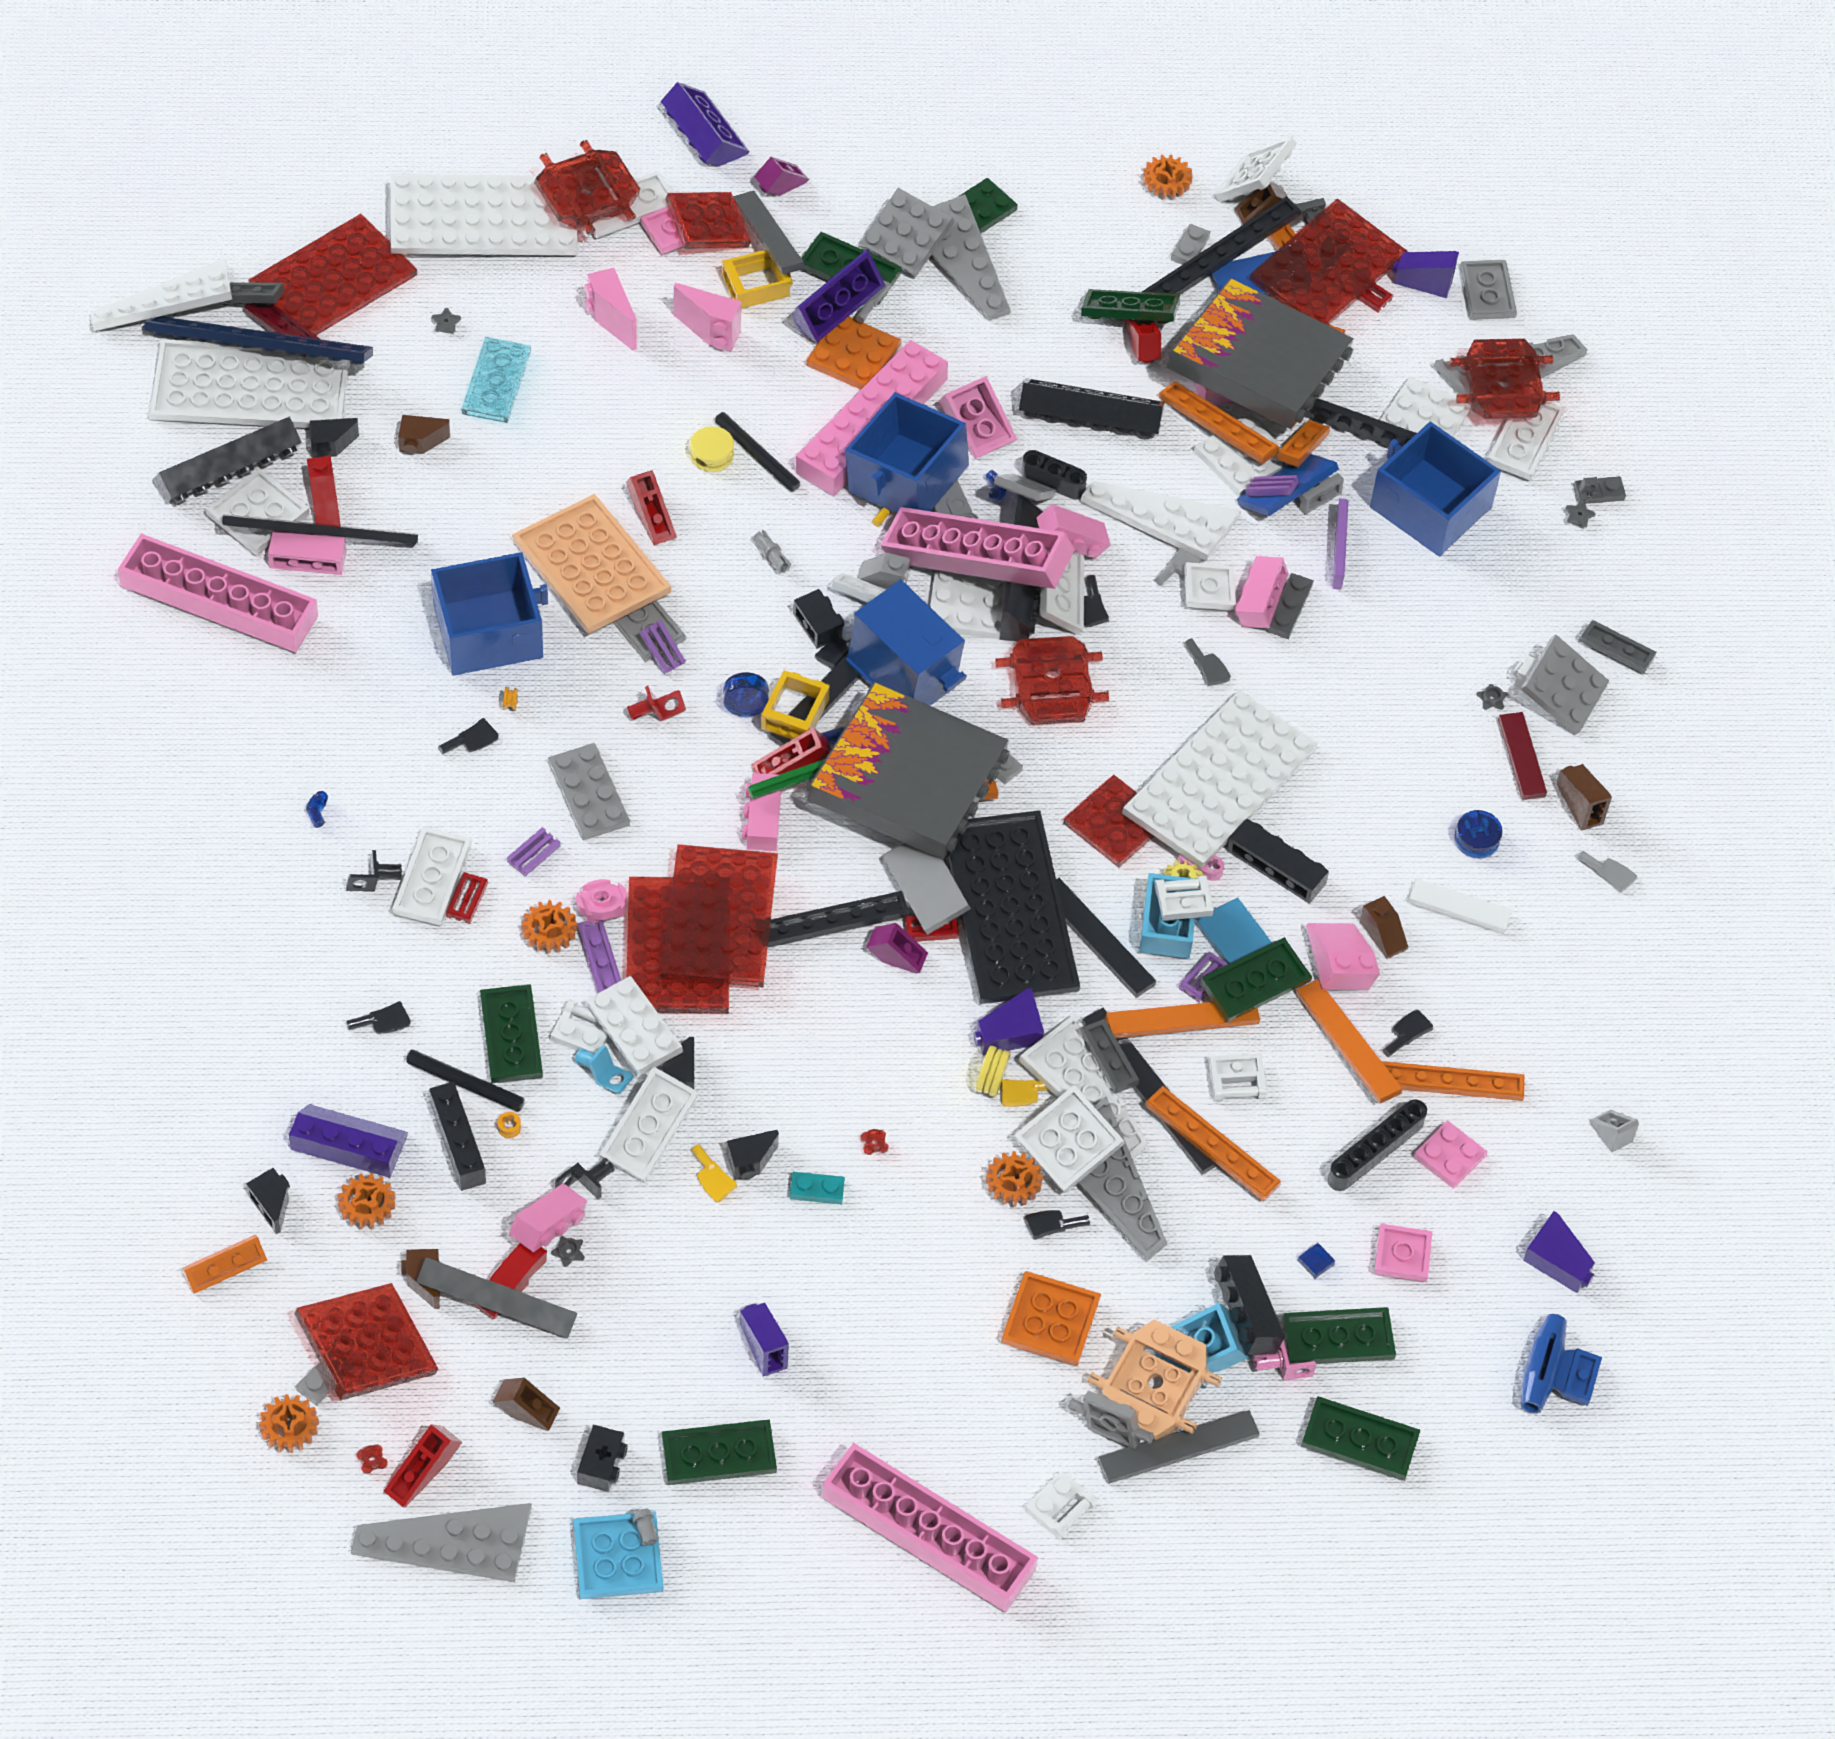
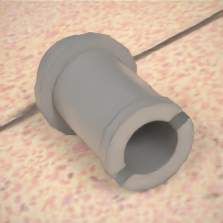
(646, 1527)

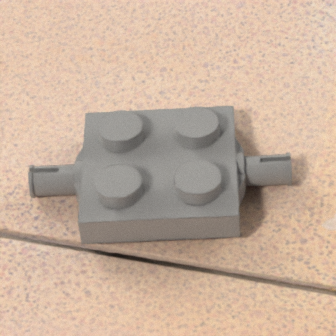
(1111, 1419)

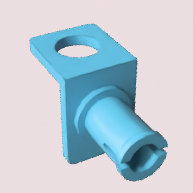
(603, 1068)

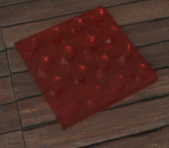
(366, 1341)

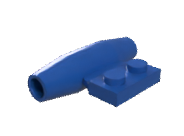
(1551, 1366)

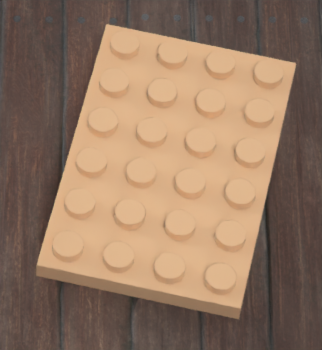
(591, 563)

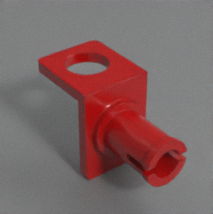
(657, 705)

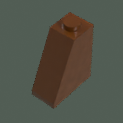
(1584, 796)

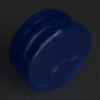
(745, 694)
(1478, 834)

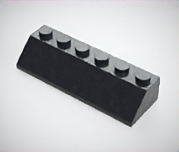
(1091, 406)
(226, 460)
(1018, 597)

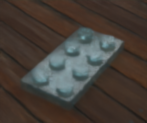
(496, 380)

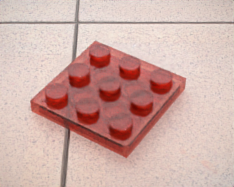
(708, 220)
(1104, 826)

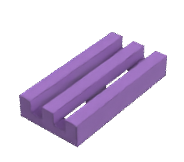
(1272, 486)
(670, 643)
(526, 847)
(1192, 991)

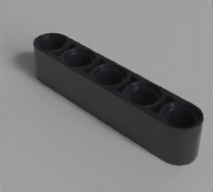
(1372, 1154)

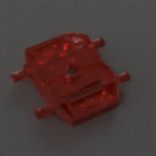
(563, 181)
(1525, 390)
(1067, 658)

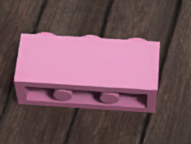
(1085, 533)
(307, 552)
(1261, 592)
(762, 818)
(548, 1217)

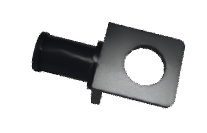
(377, 871)
(588, 1178)

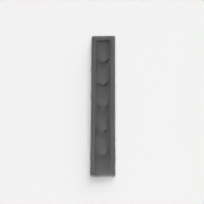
(768, 232)
(496, 1297)
(1178, 1447)

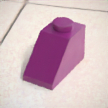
(779, 176)
(897, 948)

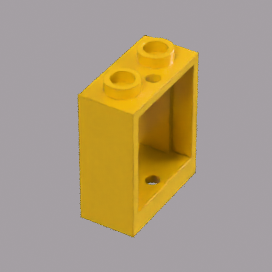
(750, 263)
(785, 724)

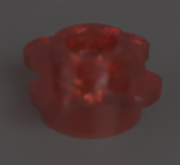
(874, 1135)
(372, 1451)

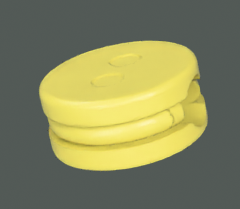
(712, 449)
(993, 1071)

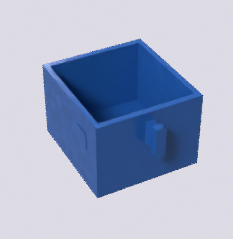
(907, 456)
(1434, 488)
(488, 613)
(906, 646)

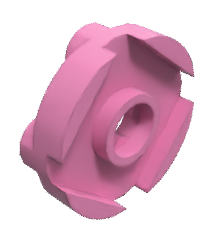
(594, 910)

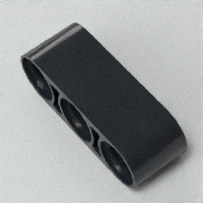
(1054, 473)

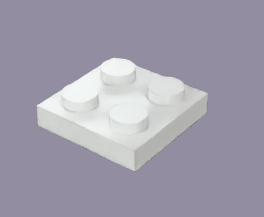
(1210, 586)

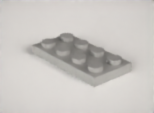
(588, 791)

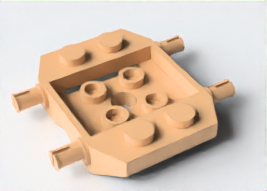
(1139, 1367)

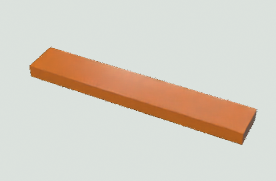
(1219, 422)
(1173, 1020)
(1349, 1042)
(1458, 1081)
(1213, 1143)

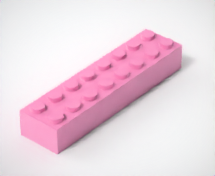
(911, 372)
(979, 547)
(218, 592)
(929, 1527)

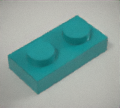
(817, 1188)

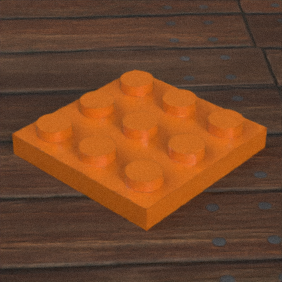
(853, 352)
(1051, 1318)

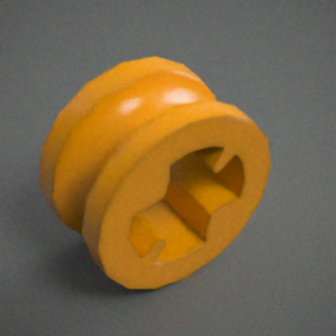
(510, 698)
(512, 1131)

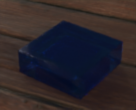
(1316, 1260)

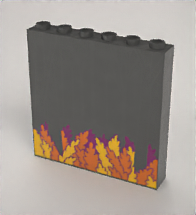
(1261, 353)
(909, 771)

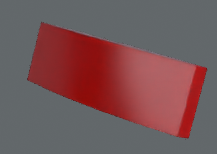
(517, 1271)

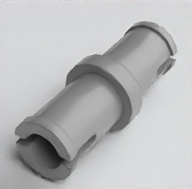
(772, 551)

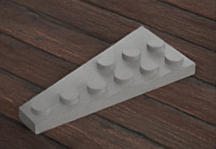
(967, 259)
(1563, 348)
(1122, 1196)
(465, 1542)

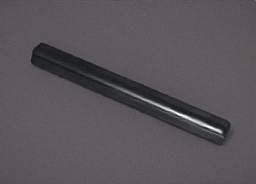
(758, 452)
(465, 1080)

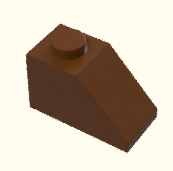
(1259, 201)
(422, 433)
(1384, 927)
(411, 1268)
(526, 1403)

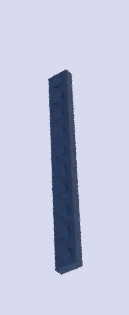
(255, 338)

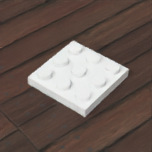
(1256, 169)
(1422, 403)
(1232, 464)
(257, 497)
(969, 603)
(1069, 1139)

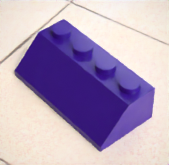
(703, 125)
(838, 298)
(347, 1140)

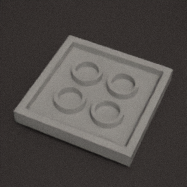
(907, 232)
(1565, 684)

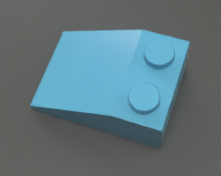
(1167, 936)
(1219, 1334)

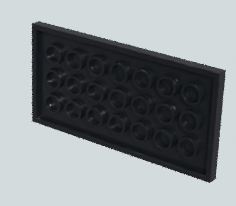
(1016, 911)

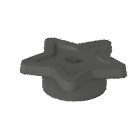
(446, 327)
(1579, 520)
(1492, 691)
(568, 1244)

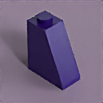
(1426, 271)
(1011, 1025)
(1560, 1255)
(764, 1338)

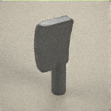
(1210, 665)

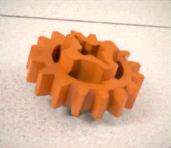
(1167, 176)
(549, 926)
(1012, 1182)
(365, 1205)
(276, 1418)

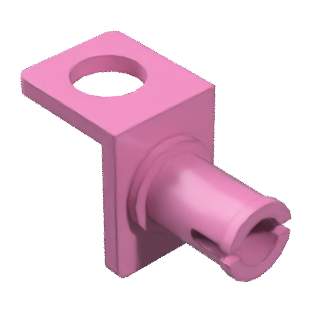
(1281, 1361)

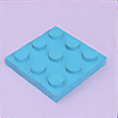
(613, 1558)

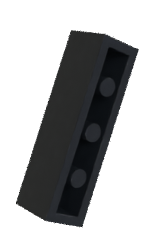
(1278, 860)
(457, 1136)
(1249, 1304)

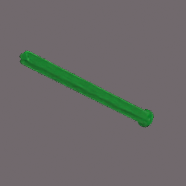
(784, 780)

